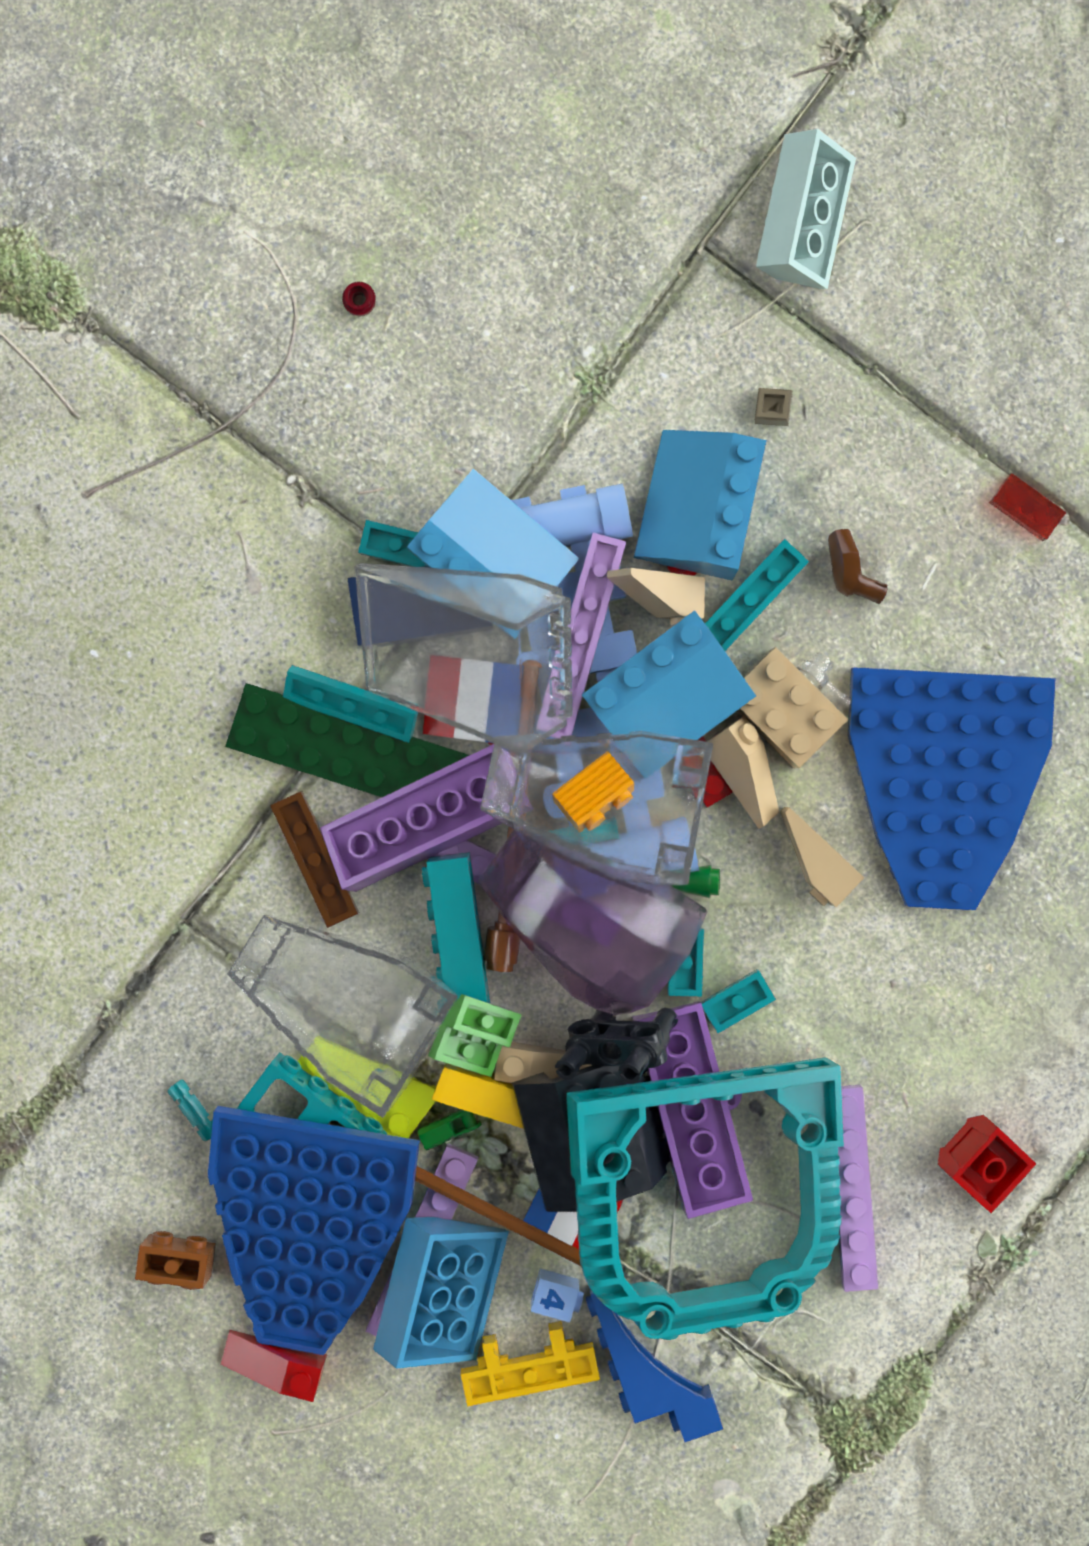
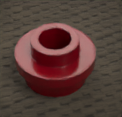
(355, 289)

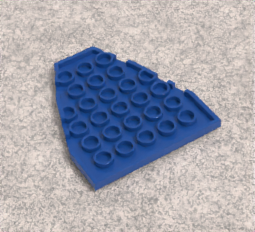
(948, 773)
(306, 1218)

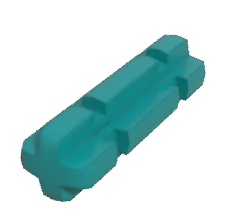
(192, 1109)

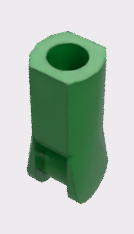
(444, 1129)

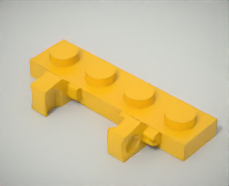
(504, 1378)

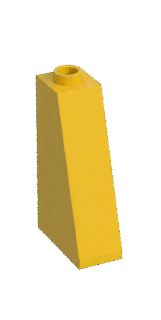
(478, 1094)

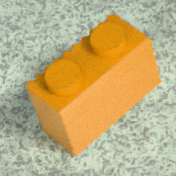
(594, 793)

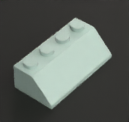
(806, 209)

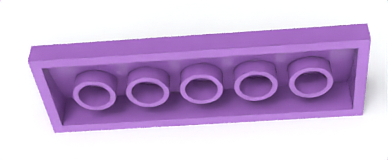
(410, 823)
(701, 1135)

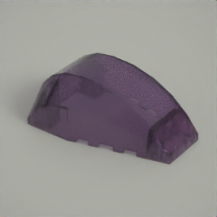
(594, 934)

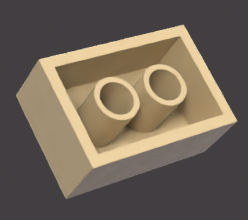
(789, 709)

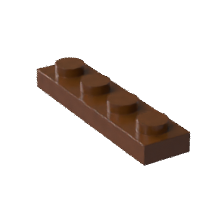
(313, 858)

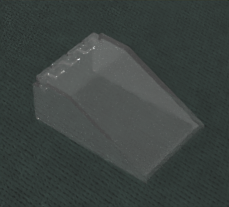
(469, 649)

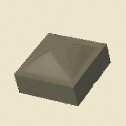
(773, 407)

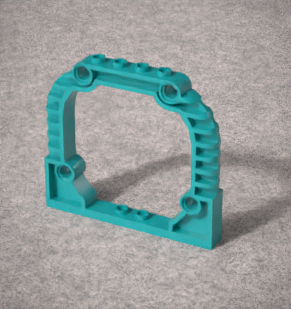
(608, 1118)

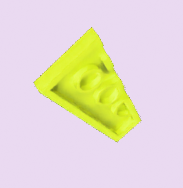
(403, 1115)

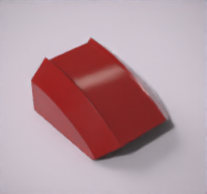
(985, 1161)

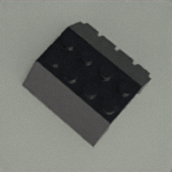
(545, 1124)

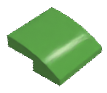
(474, 1035)

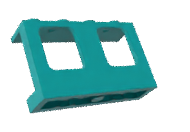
(322, 1102)

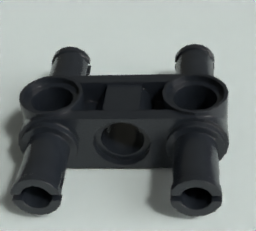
(617, 1043)

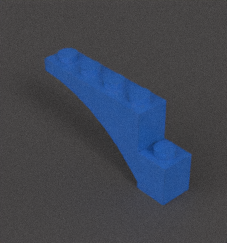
(649, 1384)

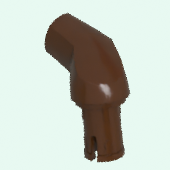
(847, 569)

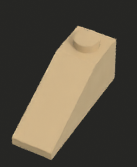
(662, 593)
(744, 765)
(820, 863)
(527, 1060)

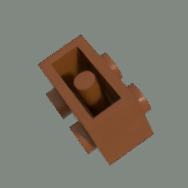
(175, 1260)

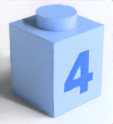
(556, 1295)

